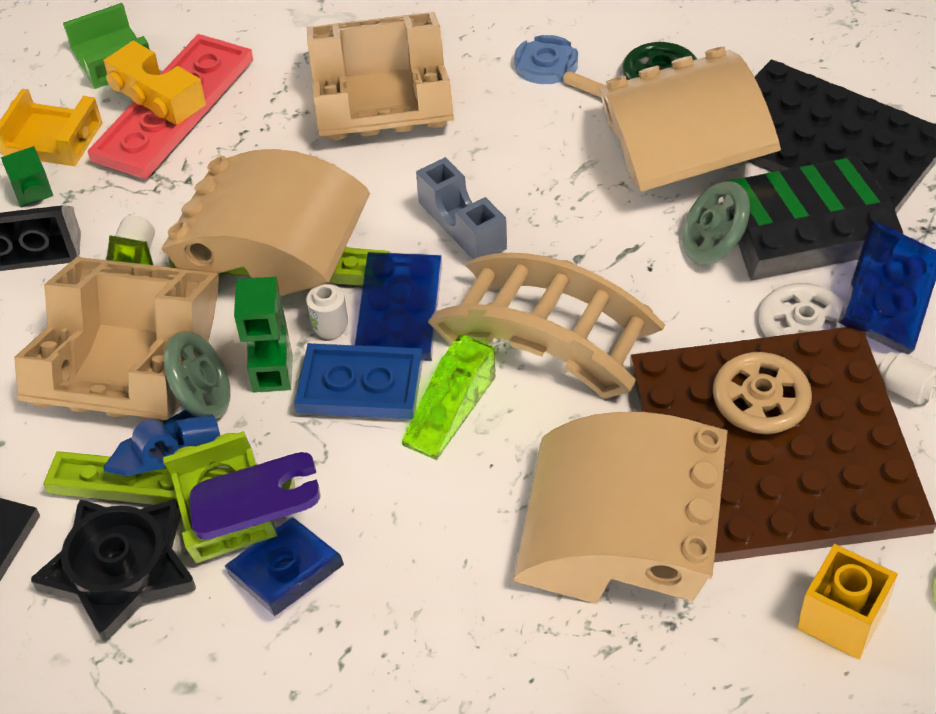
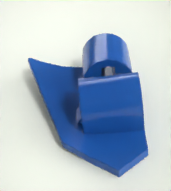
(159, 439)

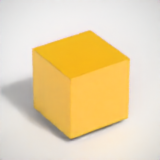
(846, 601)

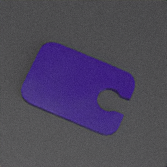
(252, 496)

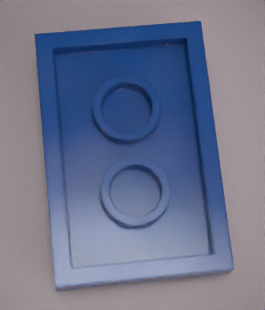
(359, 381)

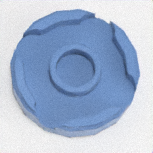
(545, 59)

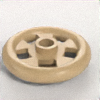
(760, 402)

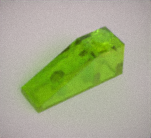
(451, 395)

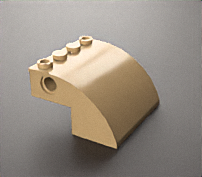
(379, 75)
(689, 118)
(272, 215)
(111, 336)
(625, 504)

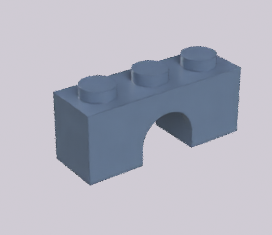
(475, 226)

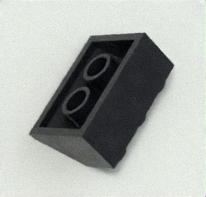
(38, 237)

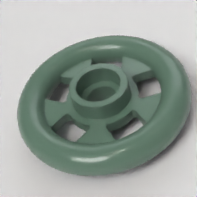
(716, 222)
(198, 375)

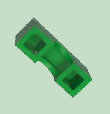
(264, 328)

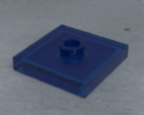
(284, 566)

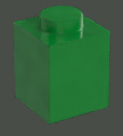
(27, 176)

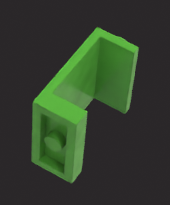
(98, 37)

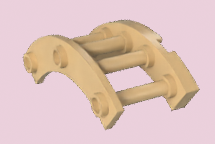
(537, 334)

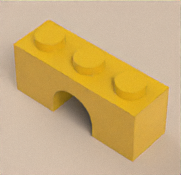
(137, 75)

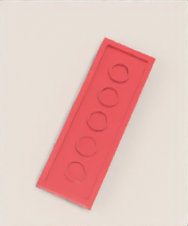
(141, 138)

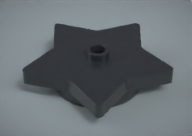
(117, 562)

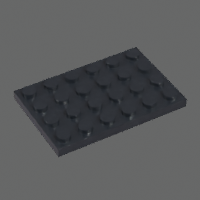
(831, 123)

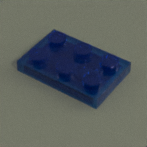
(890, 288)
(399, 301)

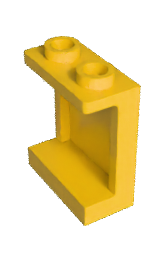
(55, 132)

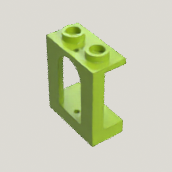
(188, 467)

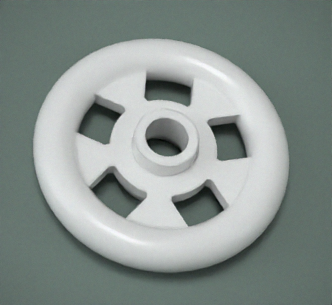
(803, 294)

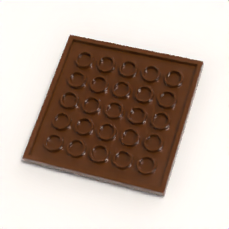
(818, 484)

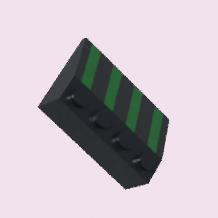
(811, 216)

